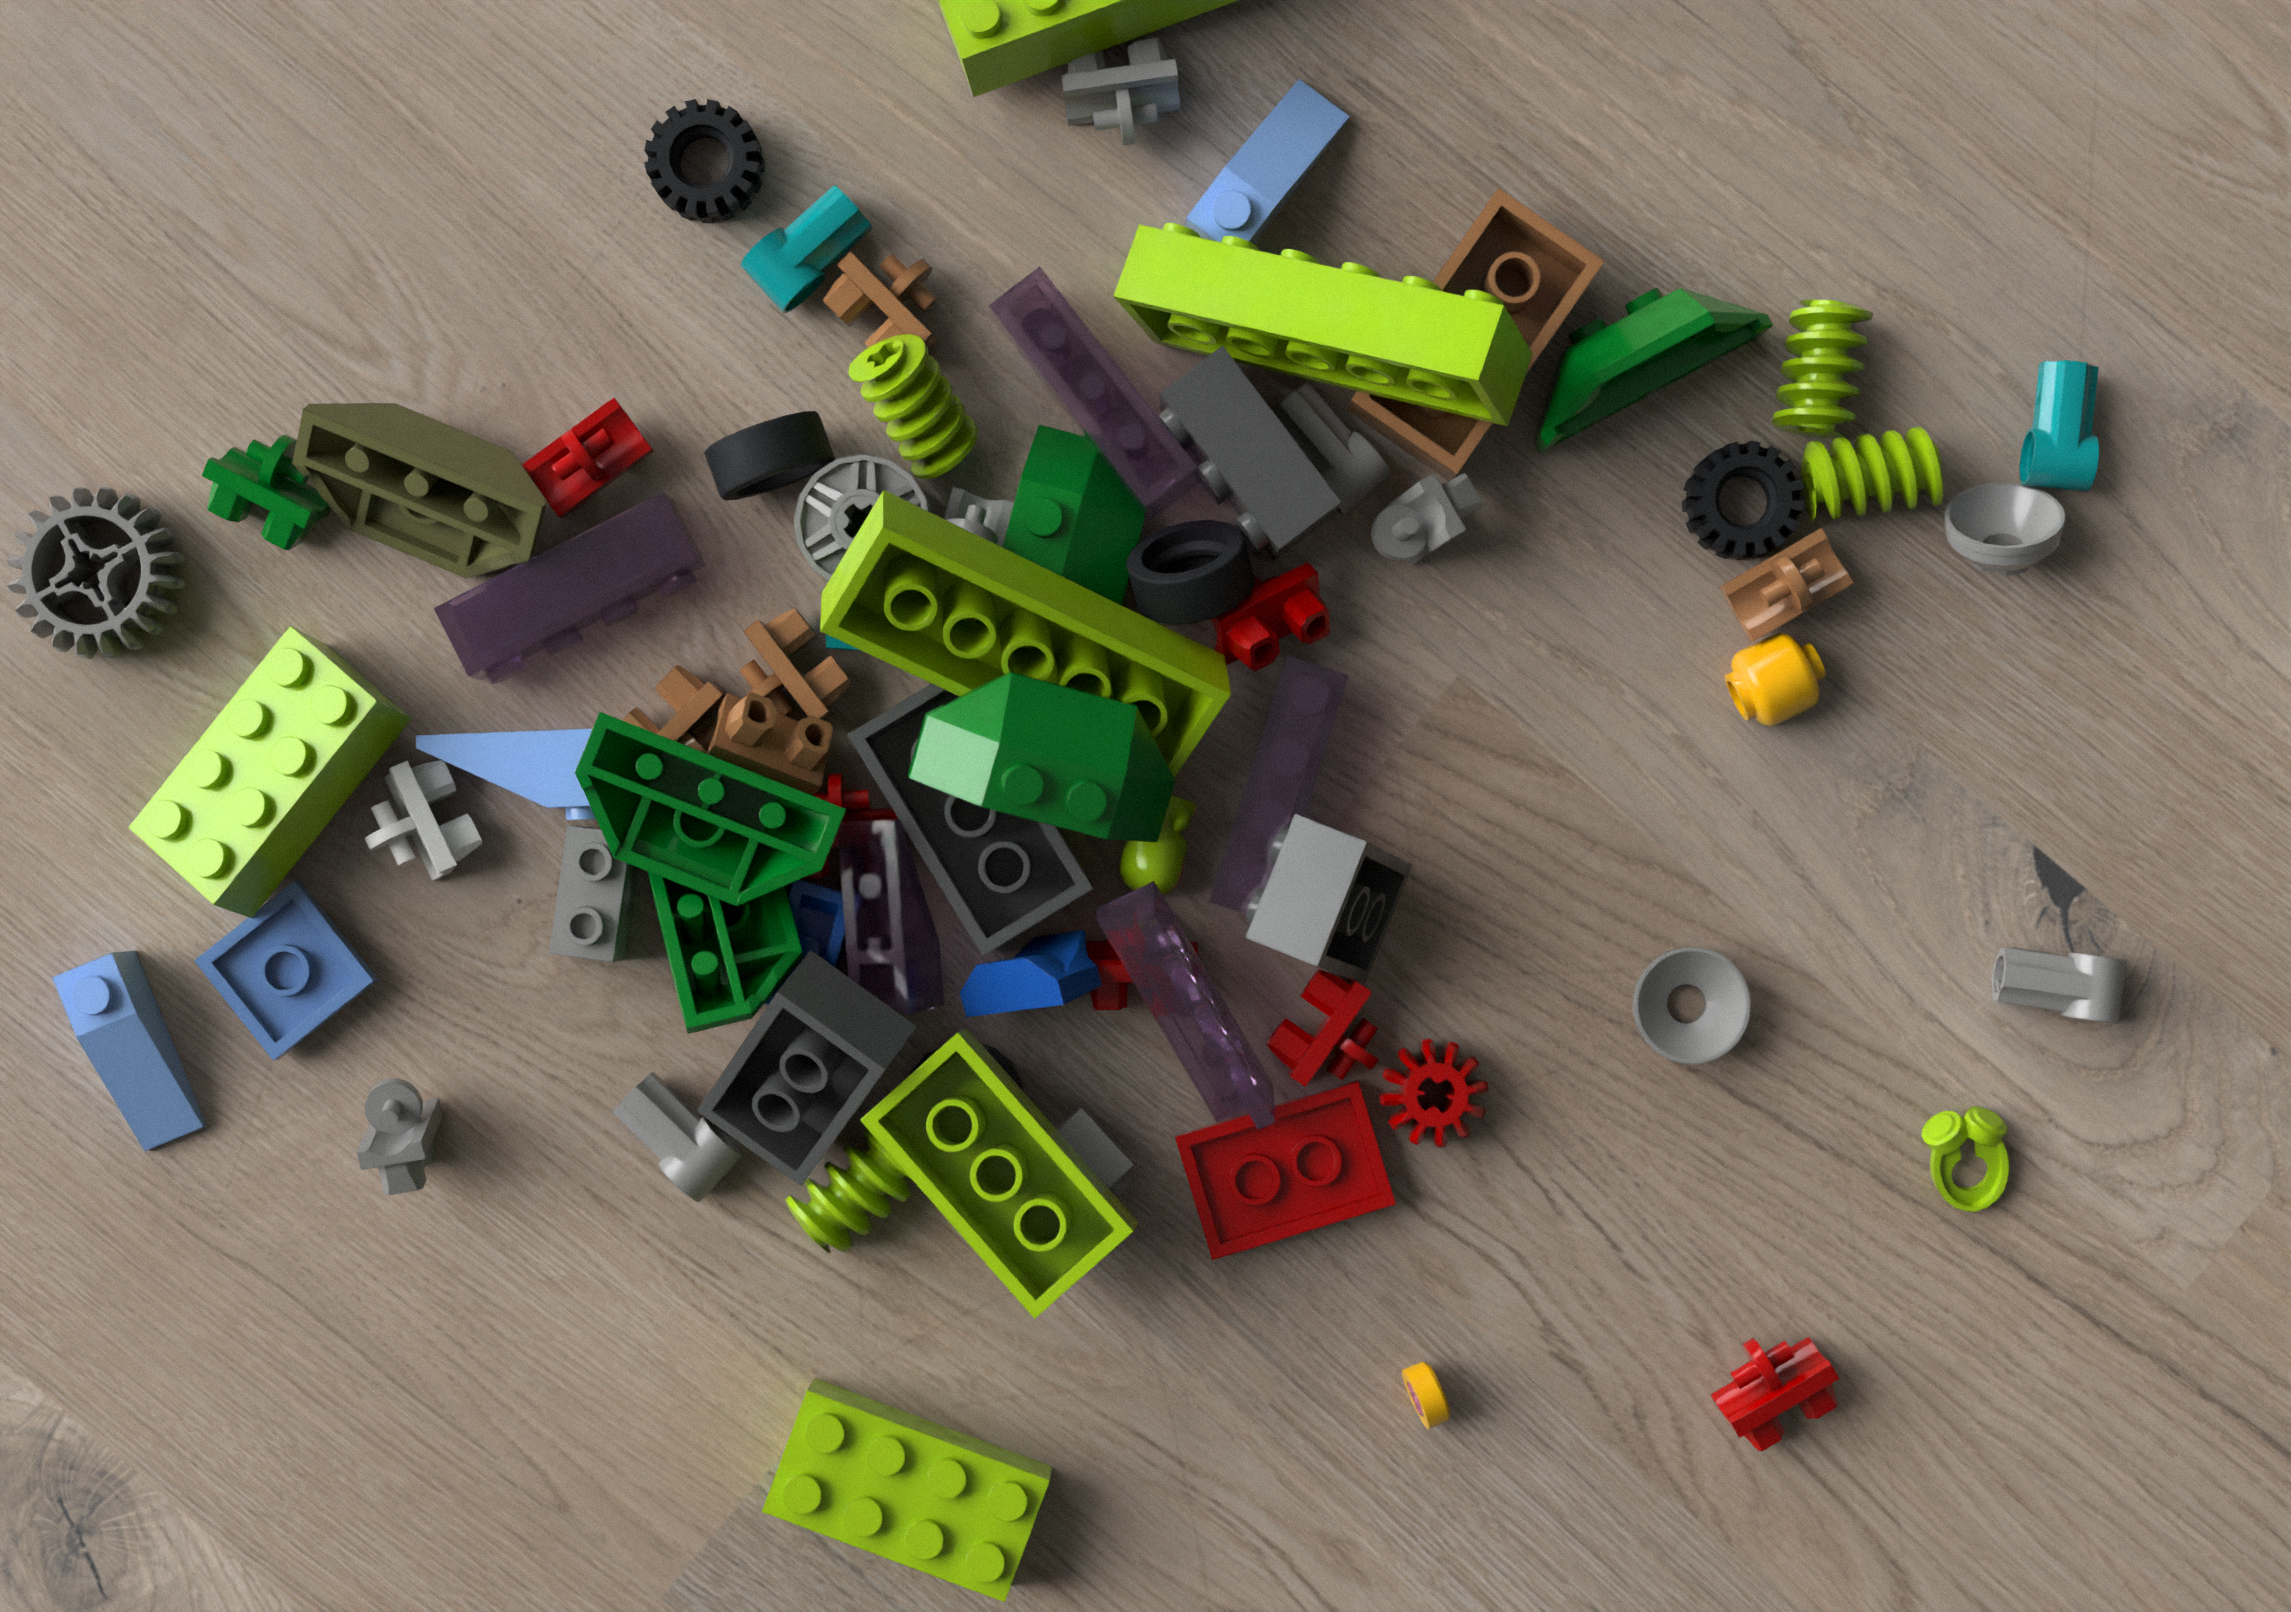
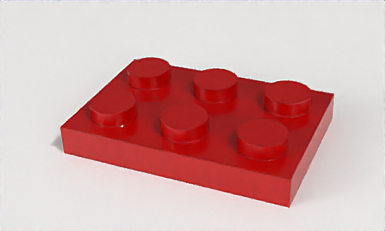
(1288, 1176)

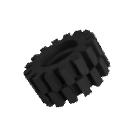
(698, 123)
(1781, 493)

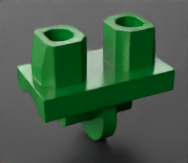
(270, 480)

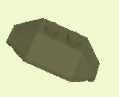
(421, 485)

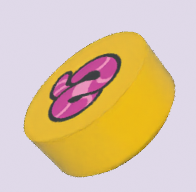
(1426, 1394)

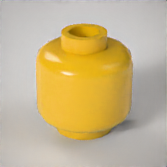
(1775, 679)

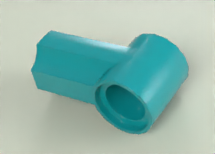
(793, 260)
(2060, 444)

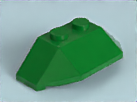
(1640, 356)
(1074, 514)
(1048, 757)
(700, 815)
(724, 954)

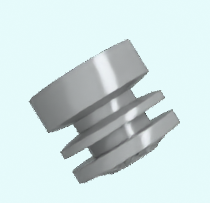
(835, 495)

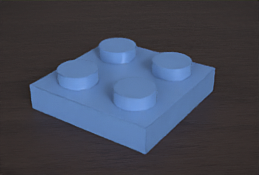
(286, 970)

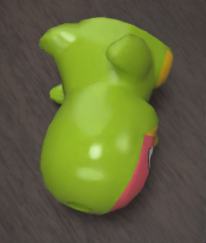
(1163, 859)

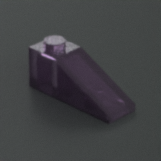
(887, 918)

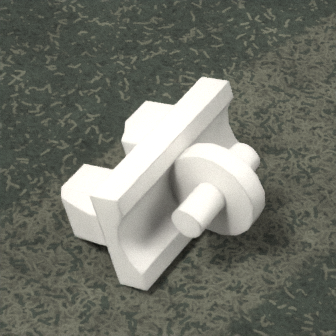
(413, 793)

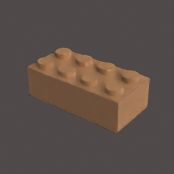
(1537, 278)

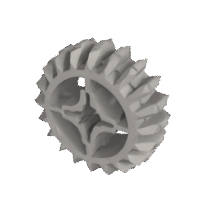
(67, 530)

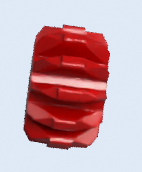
(1428, 1113)

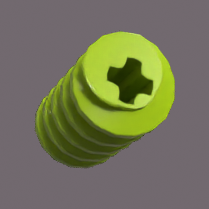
(1820, 368)
(915, 403)
(1871, 471)
(850, 1196)

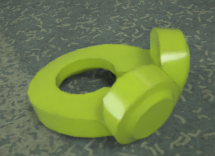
(1945, 1135)

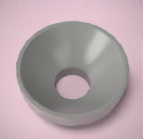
(2004, 526)
(1723, 1013)

